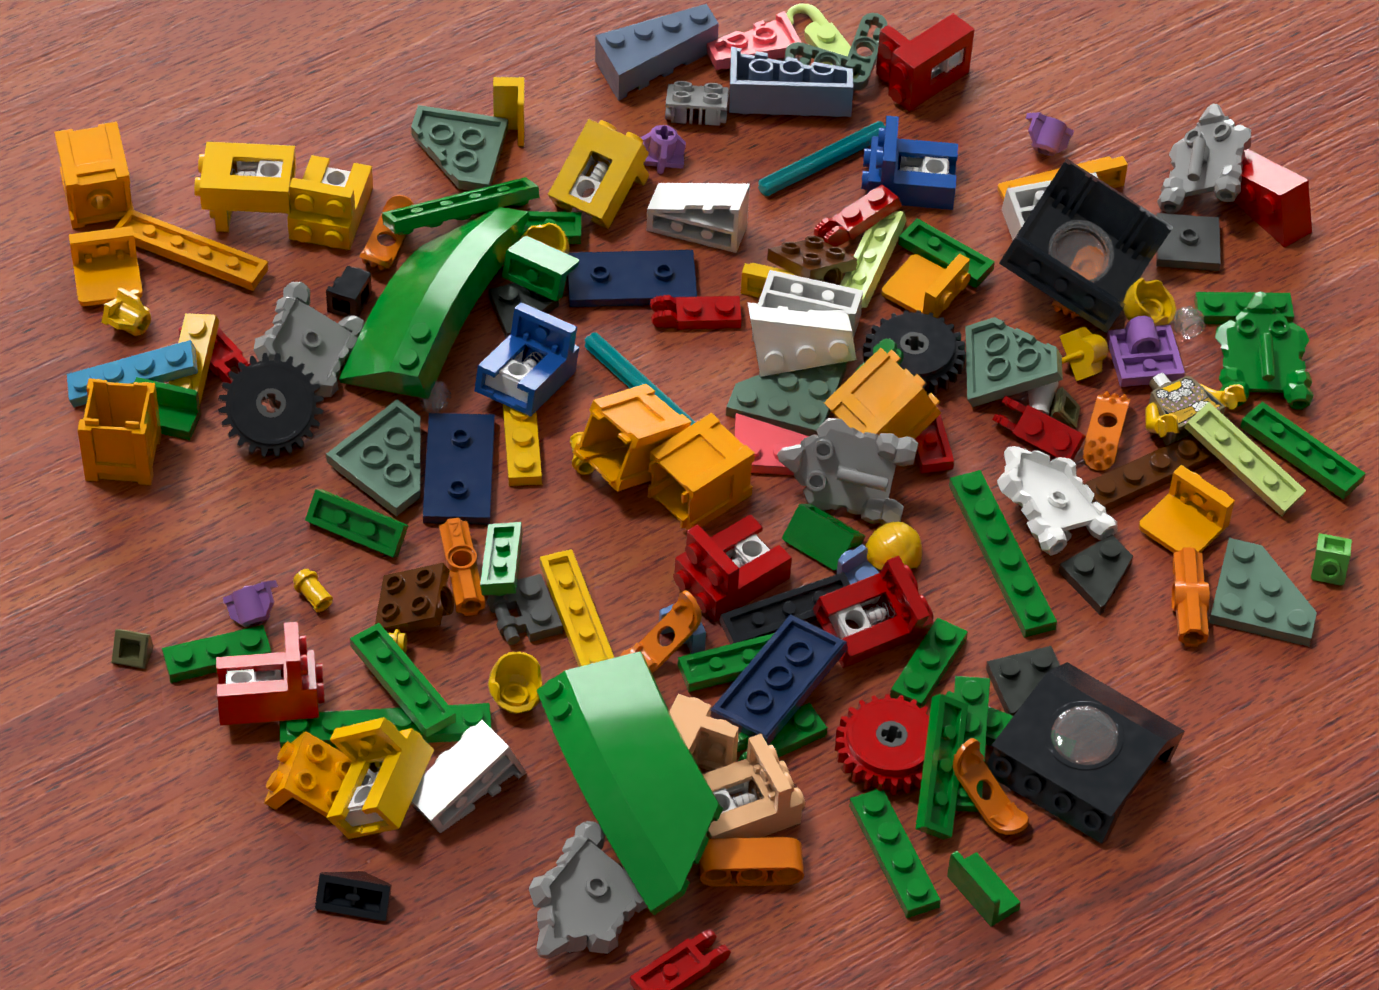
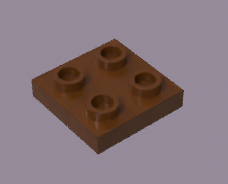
(813, 259)
(415, 599)

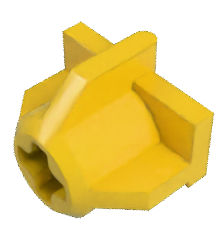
(127, 313)
(1084, 352)

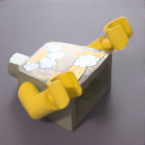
(1178, 401)

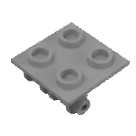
(684, 95)

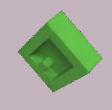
(1331, 559)

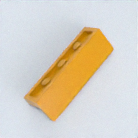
(1108, 170)

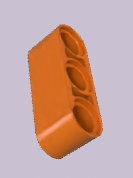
(752, 862)

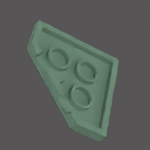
(461, 143)
(1006, 362)
(789, 398)
(384, 457)
(1260, 597)

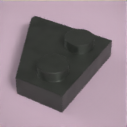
(507, 297)
(1097, 571)
(1019, 674)

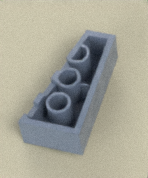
(653, 48)
(788, 86)

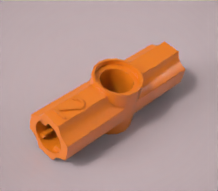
(462, 563)
(1190, 597)

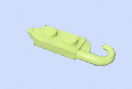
(821, 32)

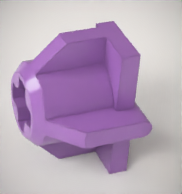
(1048, 134)
(664, 148)
(251, 603)

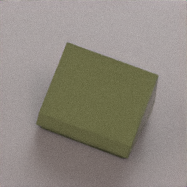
(1065, 408)
(132, 648)

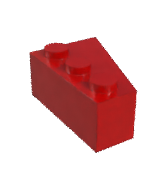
(1275, 199)

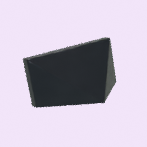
(353, 894)

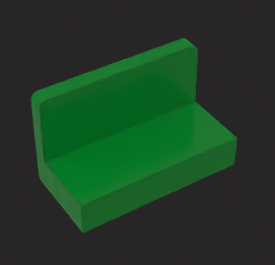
(538, 267)
(177, 409)
(821, 535)
(982, 887)

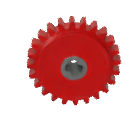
(884, 743)

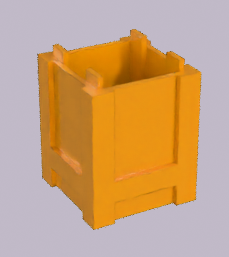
(94, 174)
(884, 399)
(119, 431)
(624, 432)
(701, 472)

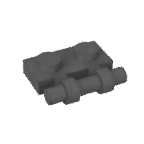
(535, 611)

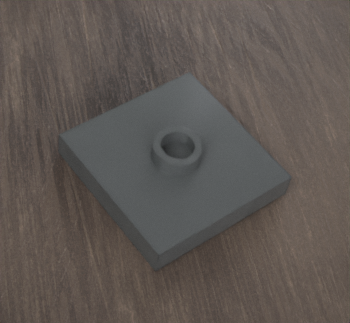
(1191, 243)

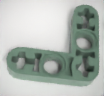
(858, 63)

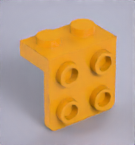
(104, 263)
(926, 285)
(1189, 514)
(307, 772)

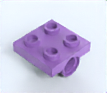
(1144, 352)

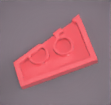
(764, 37)
(766, 442)

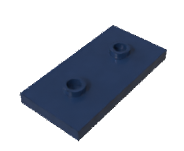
(630, 277)
(459, 468)
(779, 678)

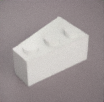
(465, 775)

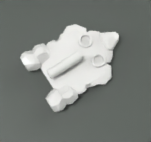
(1052, 498)

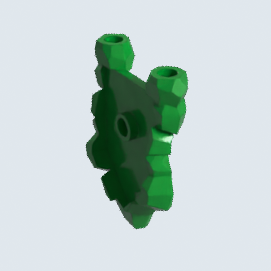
(1265, 353)

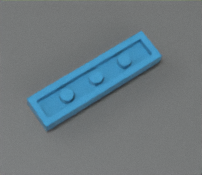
(156, 365)

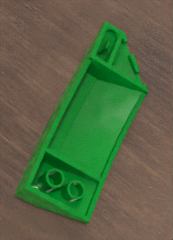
(428, 304)
(633, 771)

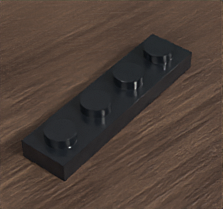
(769, 614)

